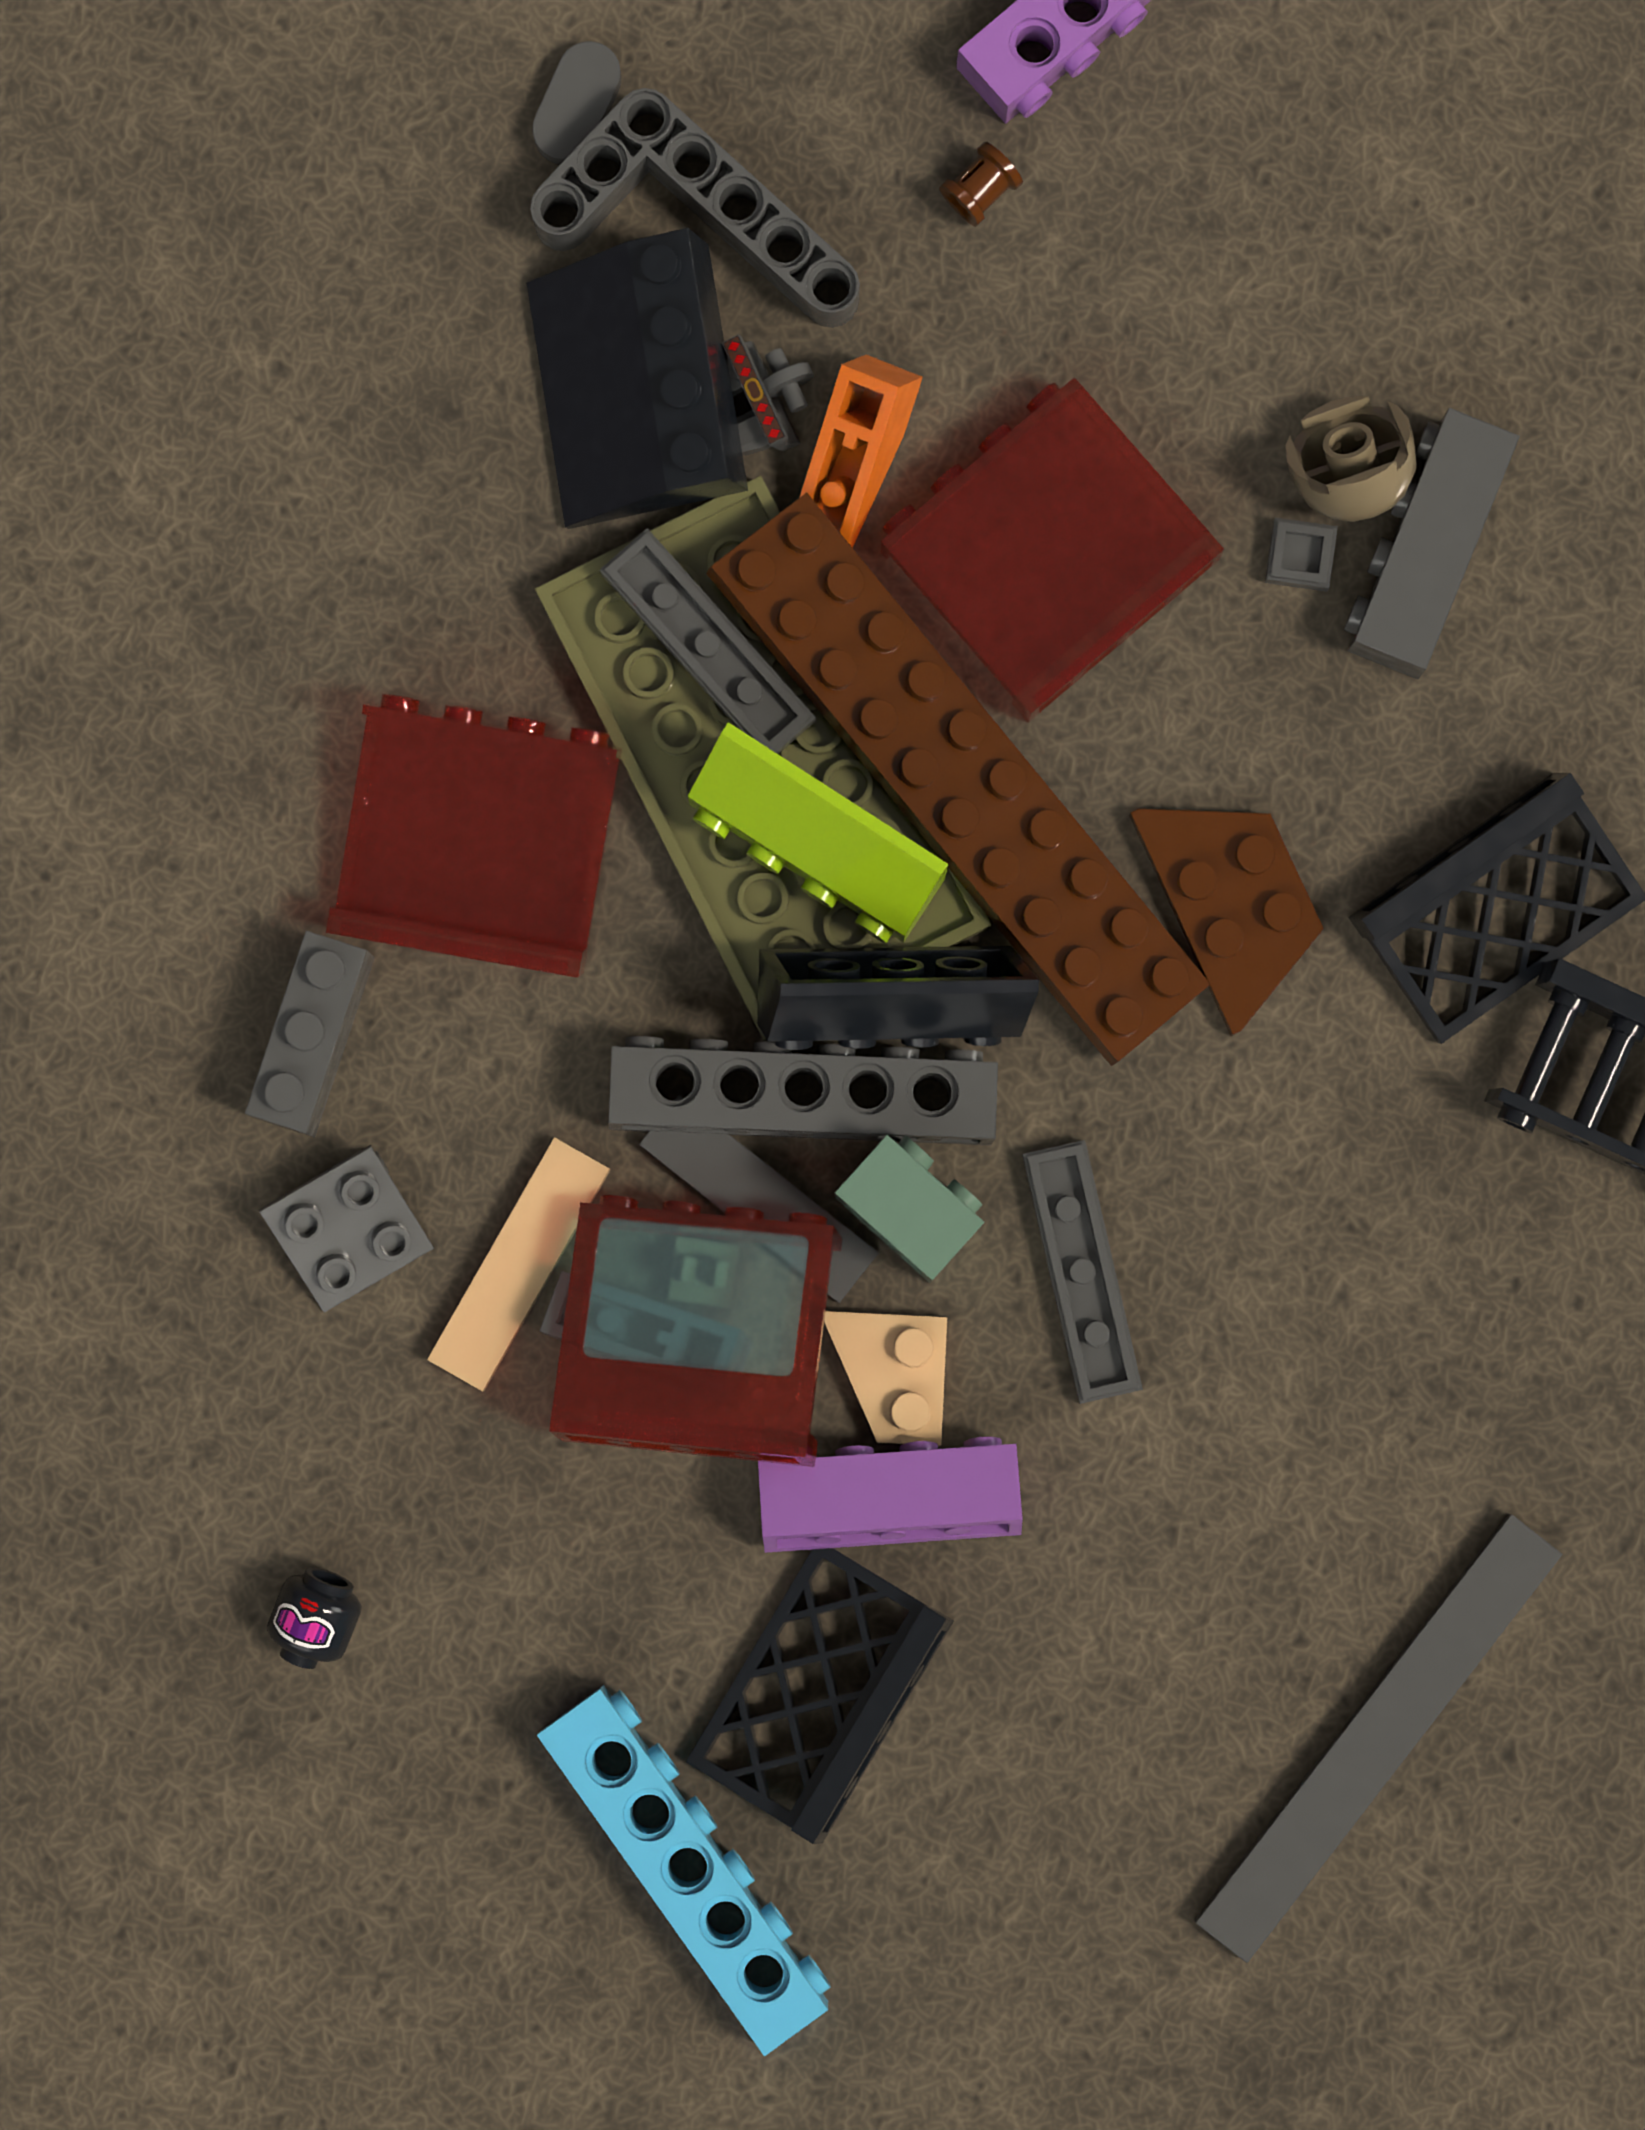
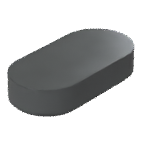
(576, 99)

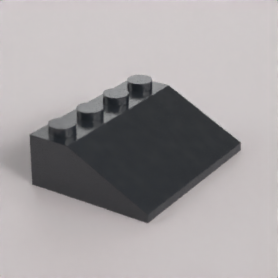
(636, 380)

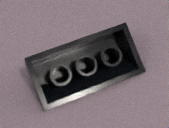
(893, 995)

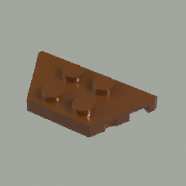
(1232, 900)

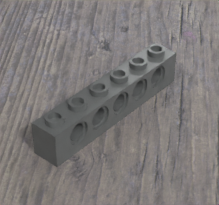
(640, 1107)

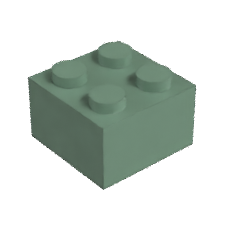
(910, 1206)

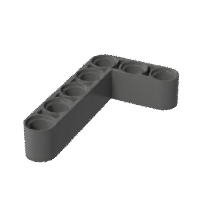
(702, 195)

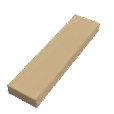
(518, 1265)

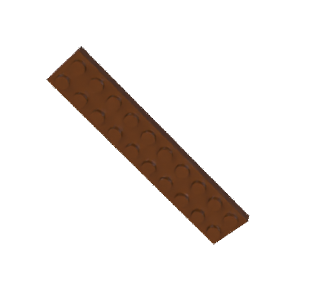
(958, 778)

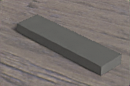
(706, 643)
(737, 1178)
(1082, 1272)

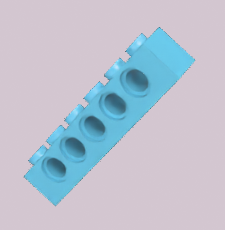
(766, 2013)

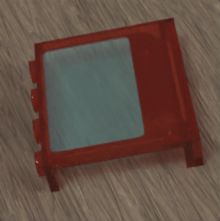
(694, 1331)

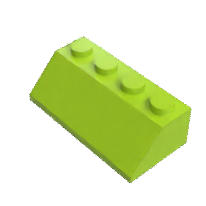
(815, 834)

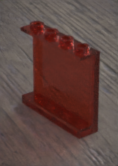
(1050, 546)
(476, 837)

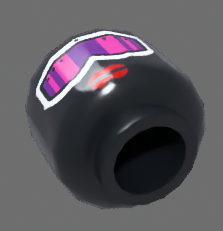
(314, 1617)

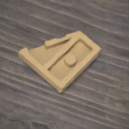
(895, 1371)

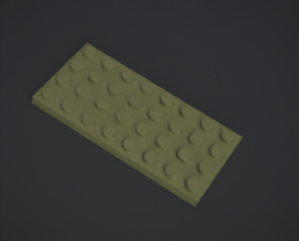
(670, 730)

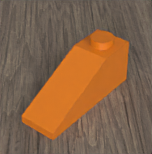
(859, 440)

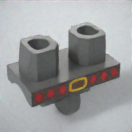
(768, 421)

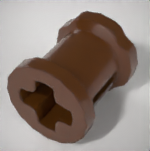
(981, 184)

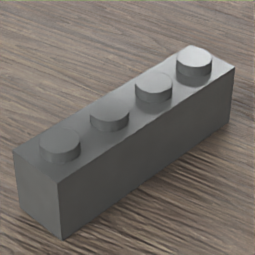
(1432, 543)

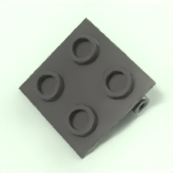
(346, 1228)

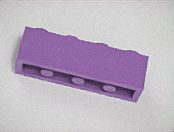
(892, 1496)

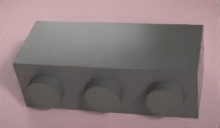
(310, 1034)

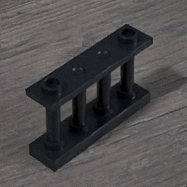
(1573, 993)

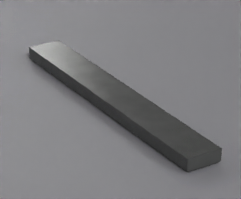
(1378, 1737)

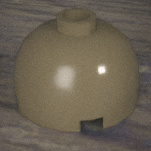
(1352, 458)

